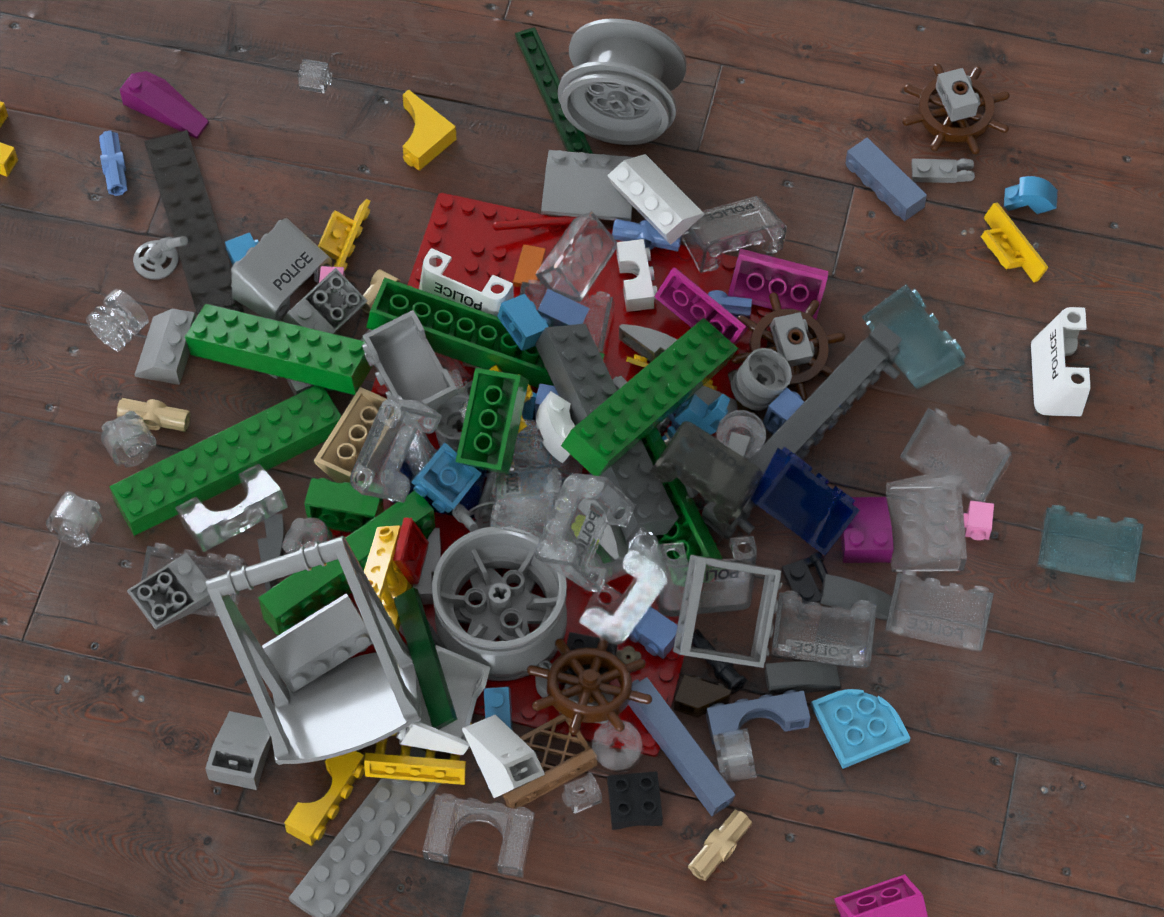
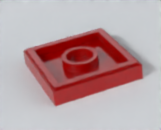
(410, 551)

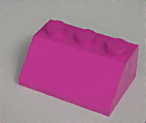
(886, 899)

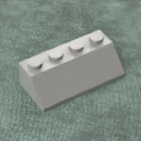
(318, 643)

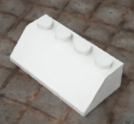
(655, 197)

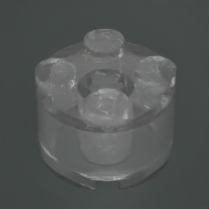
(127, 439)
(74, 519)
(305, 533)
(735, 755)
(611, 759)

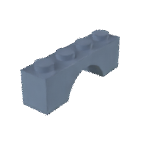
(786, 710)

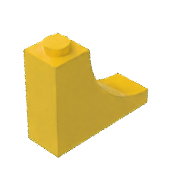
(430, 135)

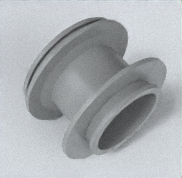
(621, 81)

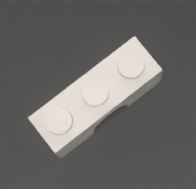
(634, 259)

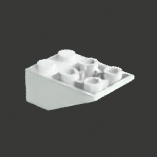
(502, 755)

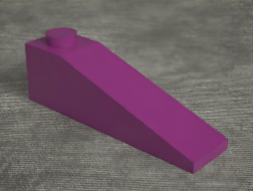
(160, 101)

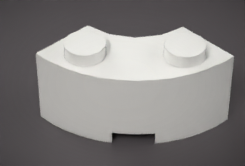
(554, 424)

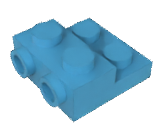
(445, 479)

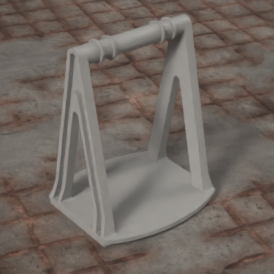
(349, 704)

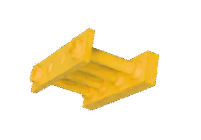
(383, 572)
(414, 768)

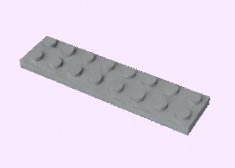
(362, 845)

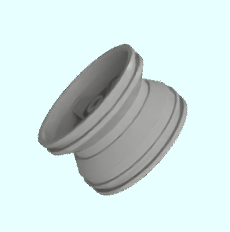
(474, 559)

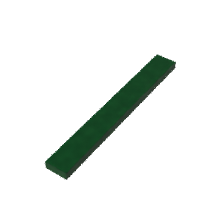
(547, 84)

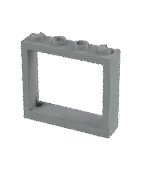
(690, 604)

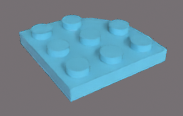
(859, 725)

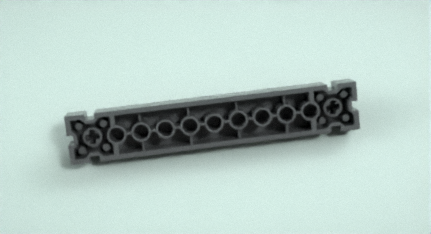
(819, 413)

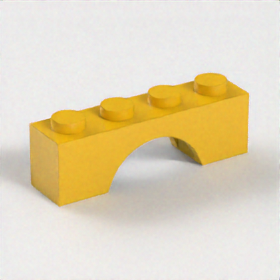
(309, 819)

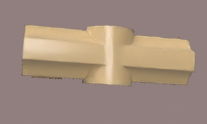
(156, 414)
(720, 845)

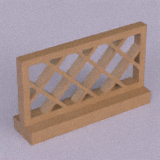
(555, 775)

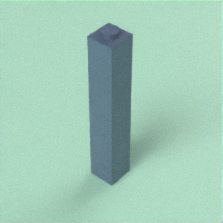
(681, 749)

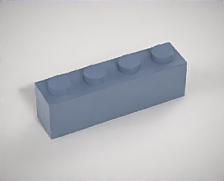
(885, 179)

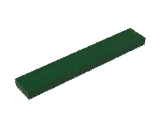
(425, 658)

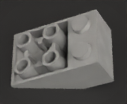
(327, 305)
(171, 592)
(239, 751)

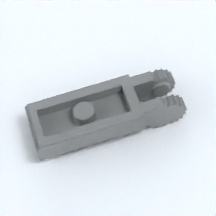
(942, 170)

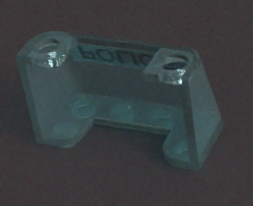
(924, 349)
(1089, 545)

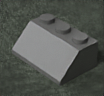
(166, 347)

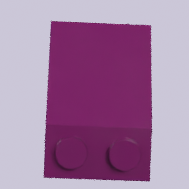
(869, 533)

